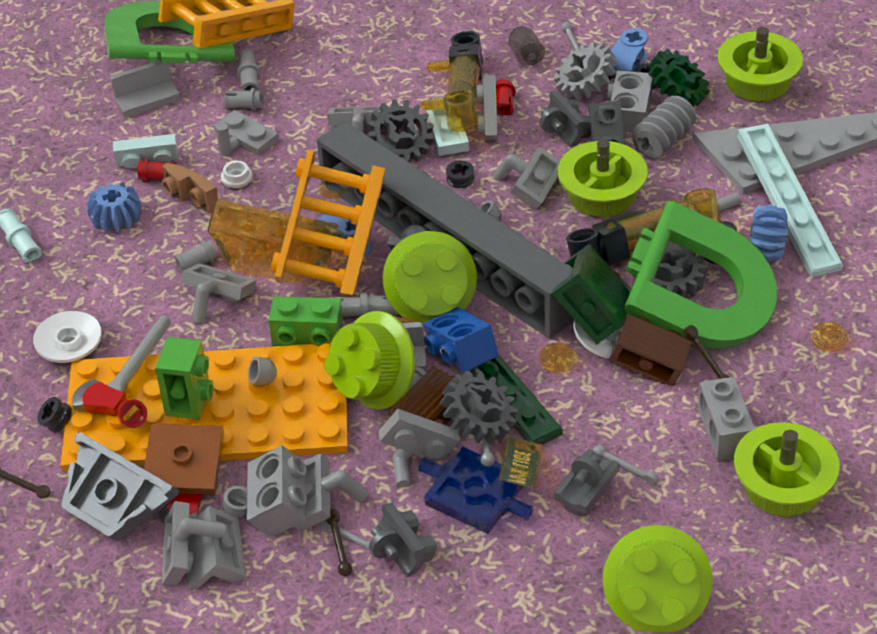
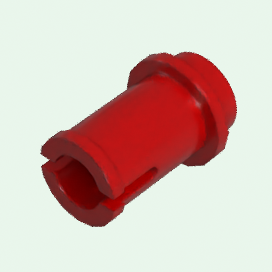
(504, 97)
(151, 170)

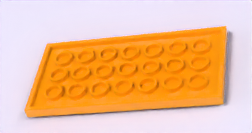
(295, 410)

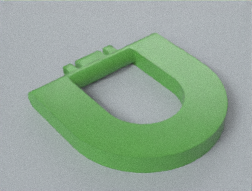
(123, 41)
(720, 244)

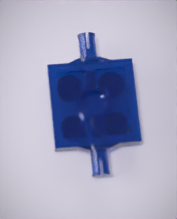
(472, 491)

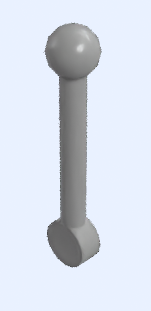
(567, 27)
(487, 458)
(649, 476)
(348, 535)

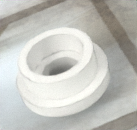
(236, 174)

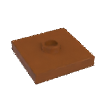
(185, 456)

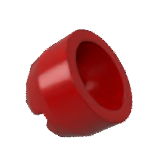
(137, 418)

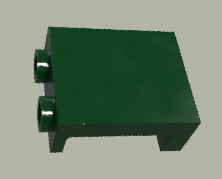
(593, 295)

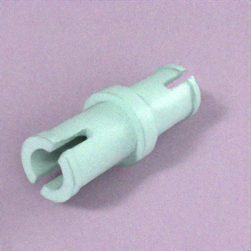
(19, 236)

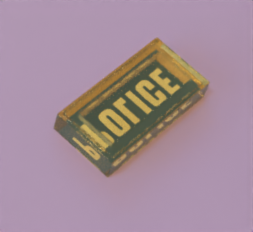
(521, 462)

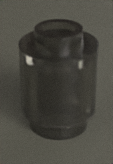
(526, 46)

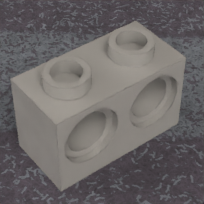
(634, 94)
(723, 415)
(276, 491)

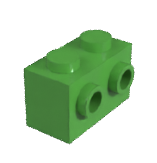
(304, 320)
(184, 378)

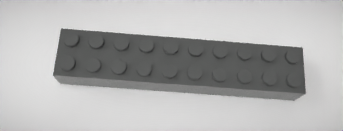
(506, 263)

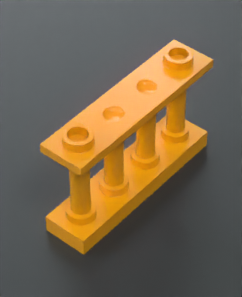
(230, 25)
(352, 247)

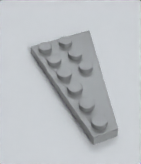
(804, 143)

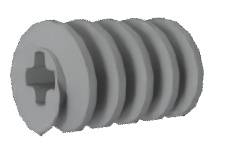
(664, 127)

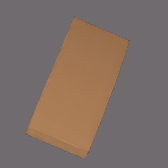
(189, 184)

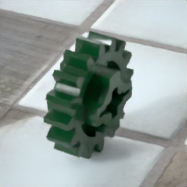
(678, 77)

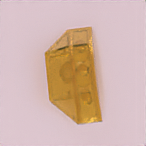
(253, 234)

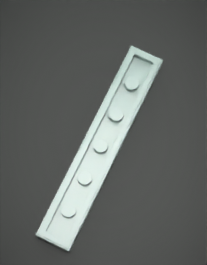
(786, 192)

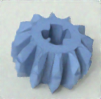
(114, 207)
(769, 231)

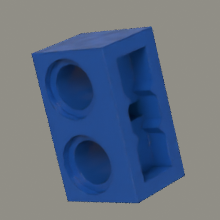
(460, 339)

